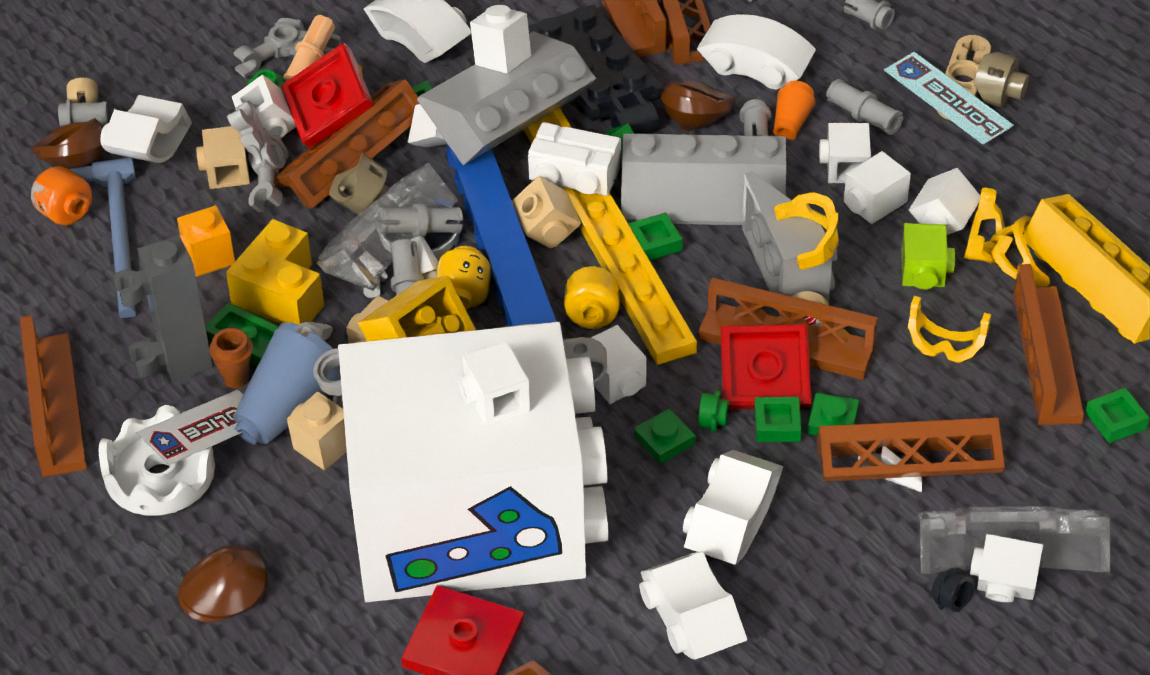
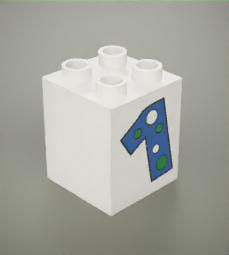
(464, 499)

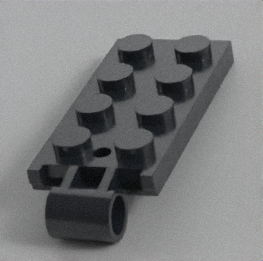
(622, 82)

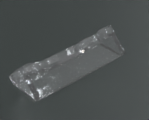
(359, 250)
(1068, 536)

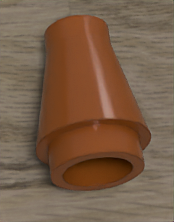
(232, 356)

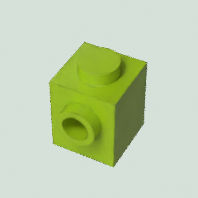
(926, 255)

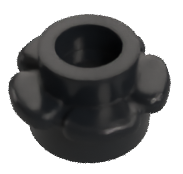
(952, 584)

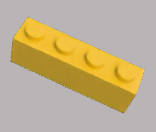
(1093, 263)

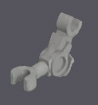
(278, 43)
(266, 154)

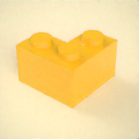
(275, 276)
(419, 310)

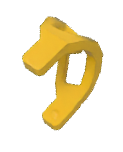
(800, 208)
(987, 209)
(1002, 244)
(919, 320)

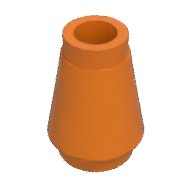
(792, 109)

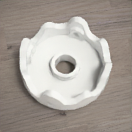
(130, 484)

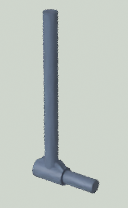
(114, 175)

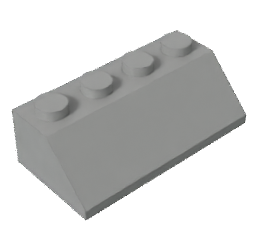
(490, 106)
(696, 175)

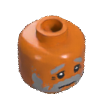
(61, 195)

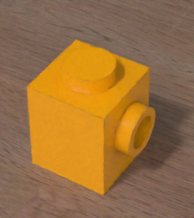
(206, 240)

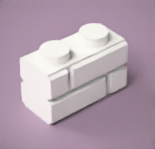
(575, 158)

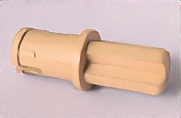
(312, 46)

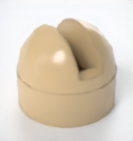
(82, 85)

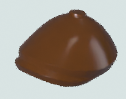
(695, 104)
(72, 145)
(223, 584)

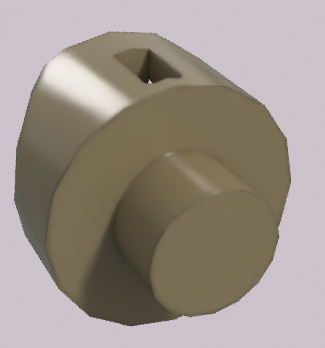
(999, 79)
(360, 184)

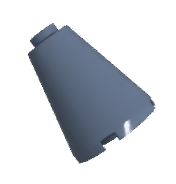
(280, 384)

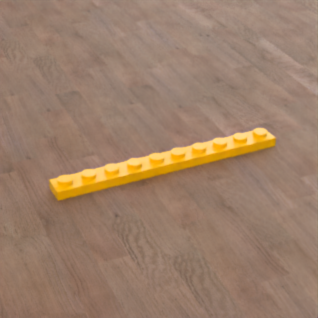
(622, 255)

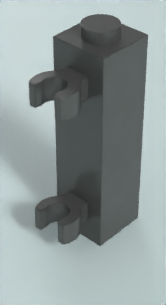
(175, 310)

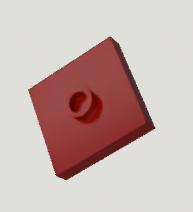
(326, 95)
(764, 363)
(461, 636)

